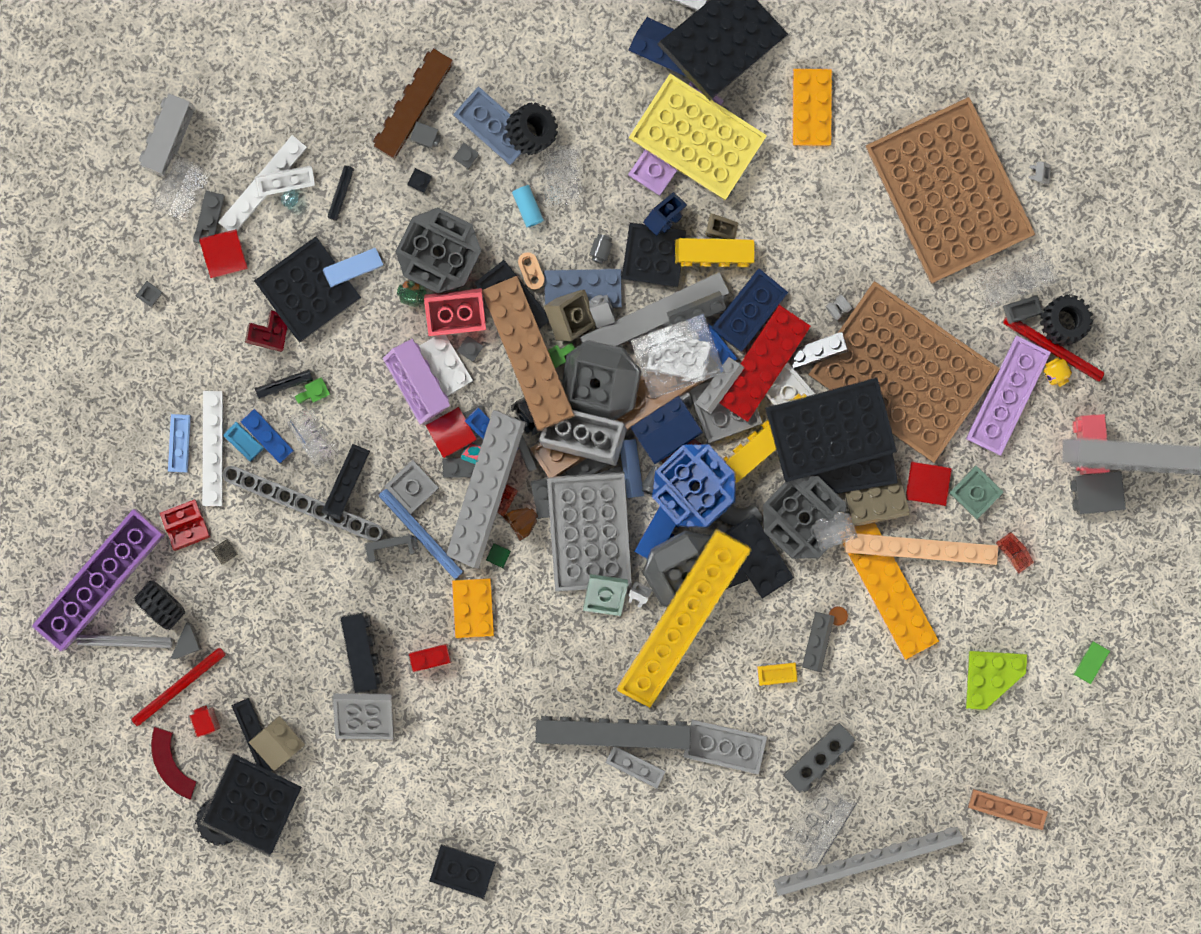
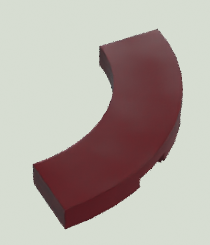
(166, 765)

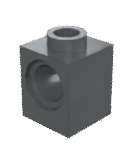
(425, 136)

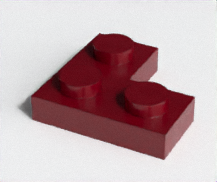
(268, 337)

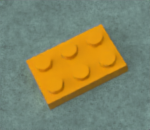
(473, 608)

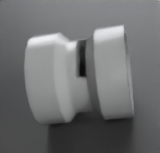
(838, 307)

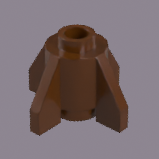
(522, 521)

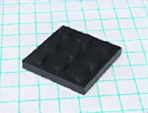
(651, 256)

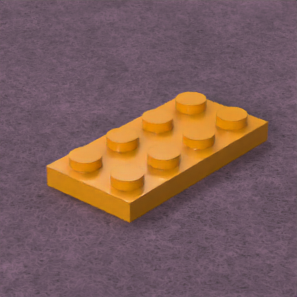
(812, 107)

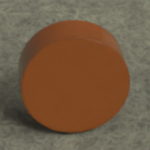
(840, 615)

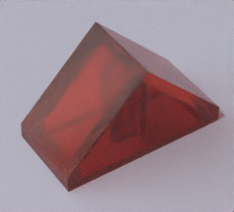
(507, 498)
(1015, 552)

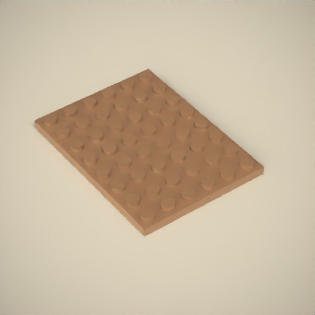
(949, 190)
(922, 369)

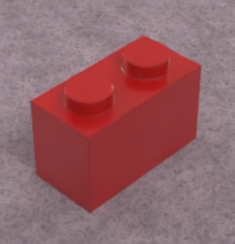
(429, 657)
(204, 721)

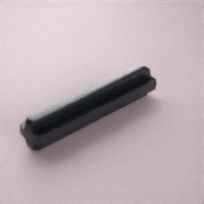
(340, 193)

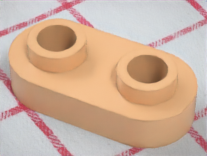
(531, 271)

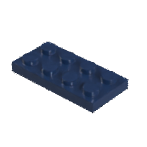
(749, 310)

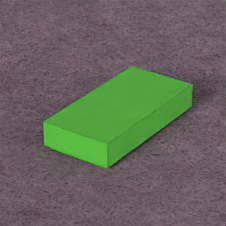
(1091, 662)

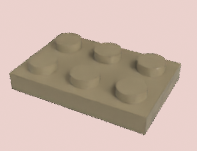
(877, 504)

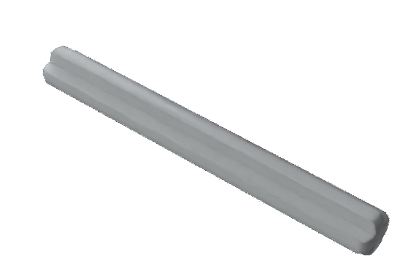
(125, 641)

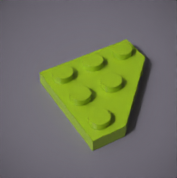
(991, 676)

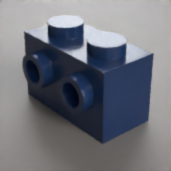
(665, 214)

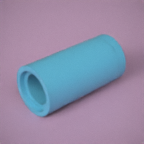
(527, 206)

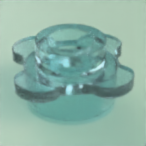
(289, 199)

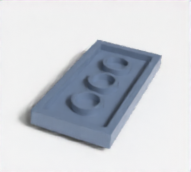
(488, 122)
(594, 282)

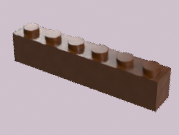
(413, 104)

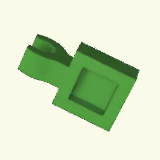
(558, 355)
(315, 390)

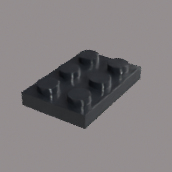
(462, 871)

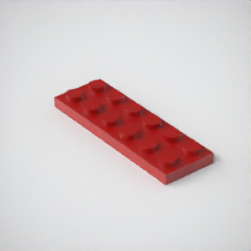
(765, 362)

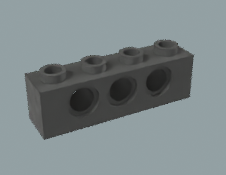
(837, 733)

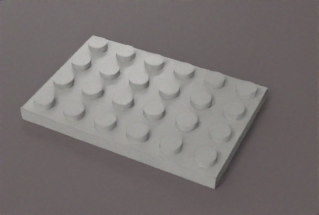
(588, 528)

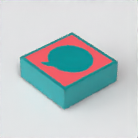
(471, 453)

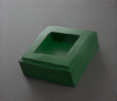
(498, 555)

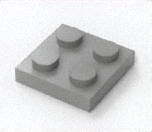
(411, 486)

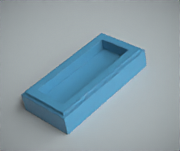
(243, 441)

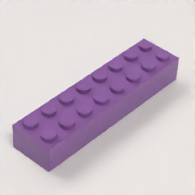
(98, 580)

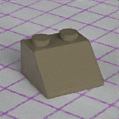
(569, 315)
(276, 743)

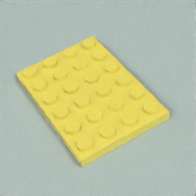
(697, 137)

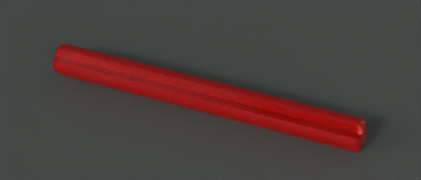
(1056, 350)
(177, 687)

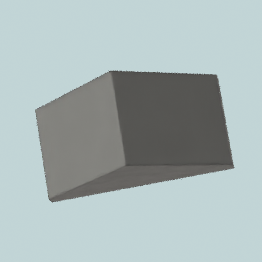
(187, 642)

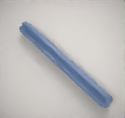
(420, 533)

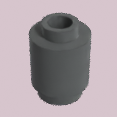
(601, 248)

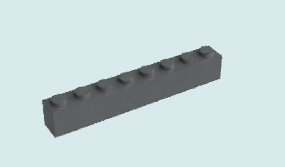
(613, 733)

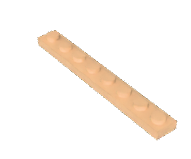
(923, 549)

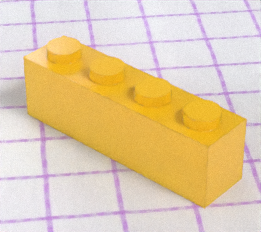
(714, 252)

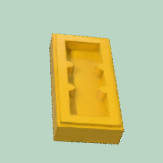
(777, 674)

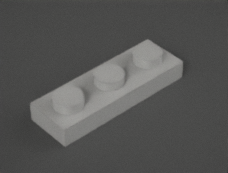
(719, 386)
(635, 766)

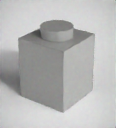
(602, 310)

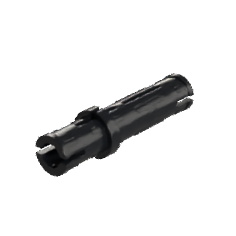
(282, 384)

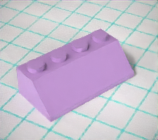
(416, 381)

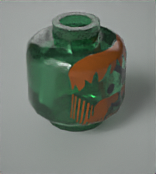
(411, 293)

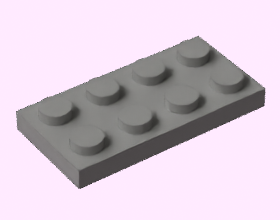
(726, 747)

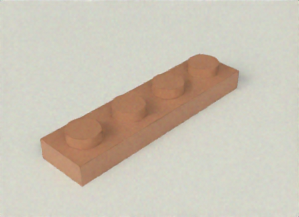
(1007, 809)

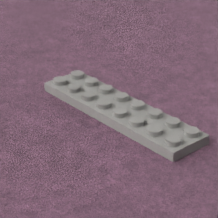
(485, 489)

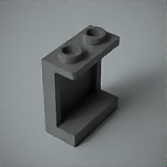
(1098, 493)
(372, 547)

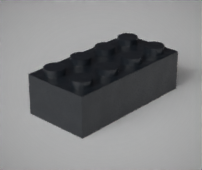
(360, 652)

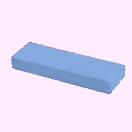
(352, 267)
(179, 443)
(631, 469)

